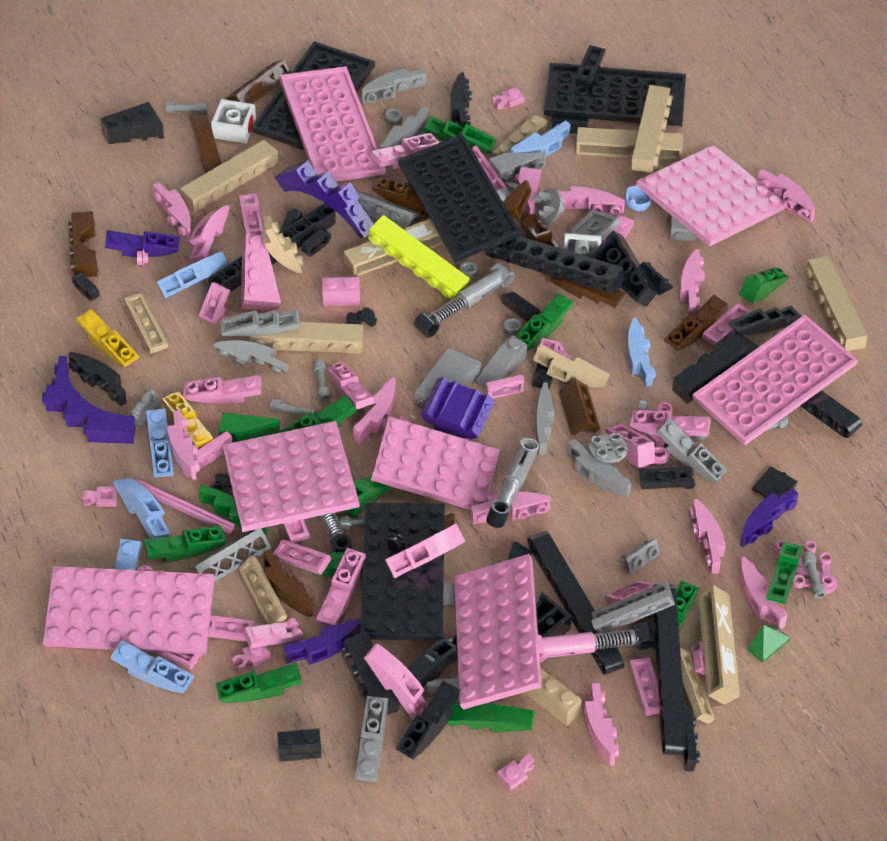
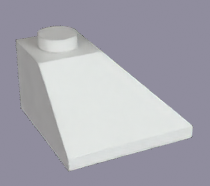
(582, 243)

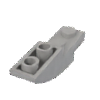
(392, 82)
(245, 352)
(689, 453)
(598, 473)
(371, 739)

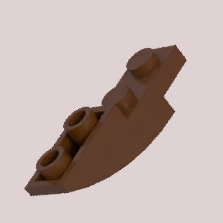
(398, 193)
(693, 326)
(287, 588)

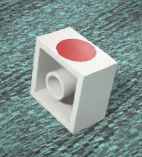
(233, 121)

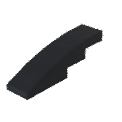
(762, 322)

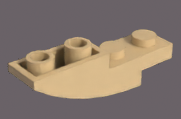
(281, 248)
(568, 370)

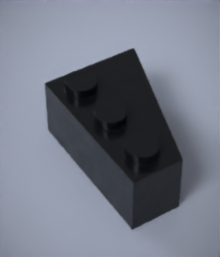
(132, 123)
(551, 618)

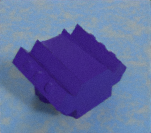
(457, 409)

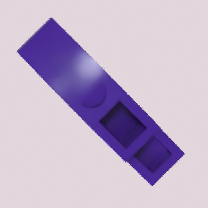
(153, 243)
(765, 513)
(324, 646)

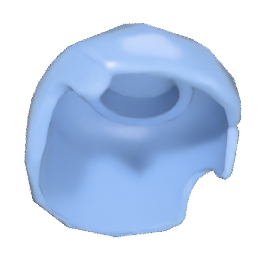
(636, 199)

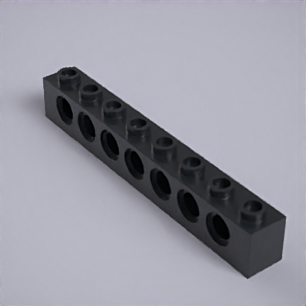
(560, 264)

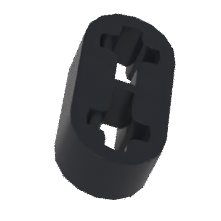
(316, 242)
(85, 286)

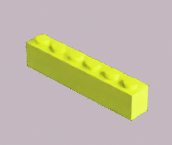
(418, 258)

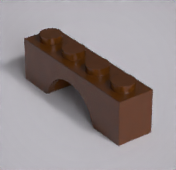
(82, 229)

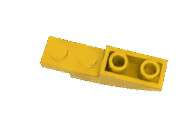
(106, 340)
(196, 430)

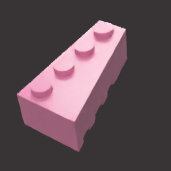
(257, 279)

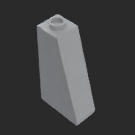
(453, 367)

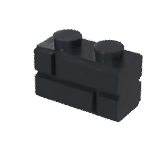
(299, 745)

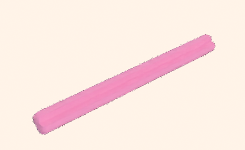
(188, 508)

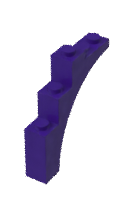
(341, 198)
(96, 423)

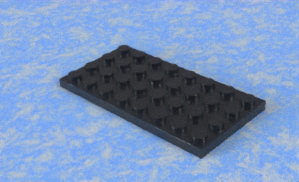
(613, 96)
(277, 120)
(459, 198)
(412, 602)

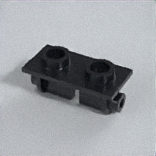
(658, 281)

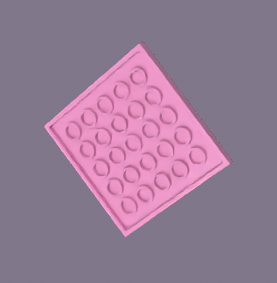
(711, 195)
(290, 476)

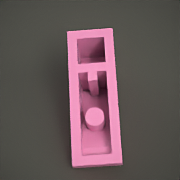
(533, 176)
(639, 447)

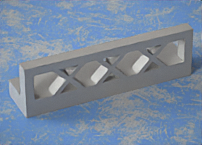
(377, 207)
(226, 550)
(633, 611)

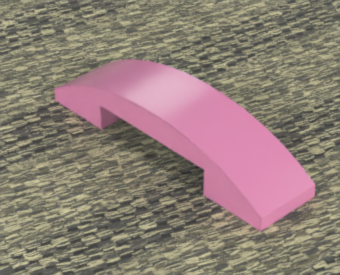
(251, 214)

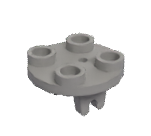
(549, 205)
(608, 448)

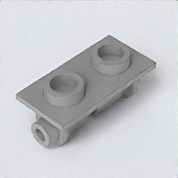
(146, 402)
(643, 554)

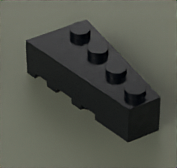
(636, 282)
(709, 367)
(368, 684)

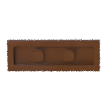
(579, 407)

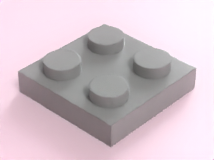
(596, 224)

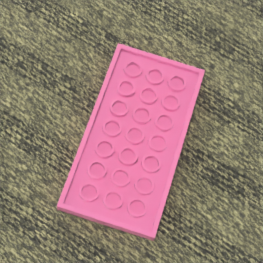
(331, 123)
(774, 379)
(140, 607)
(497, 632)

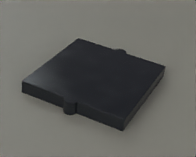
(774, 482)

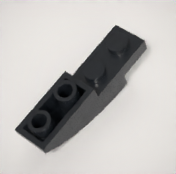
(460, 100)
(97, 373)
(434, 659)
(431, 722)

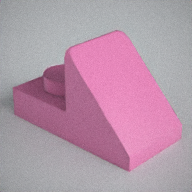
(214, 303)

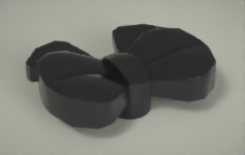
(366, 315)
(221, 481)

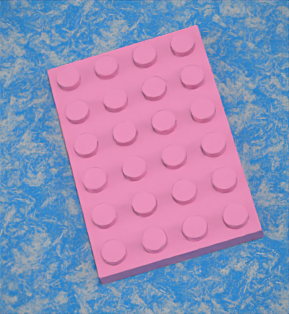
(435, 464)

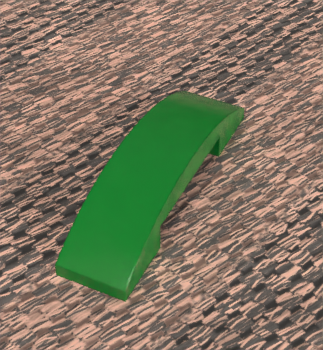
(784, 573)

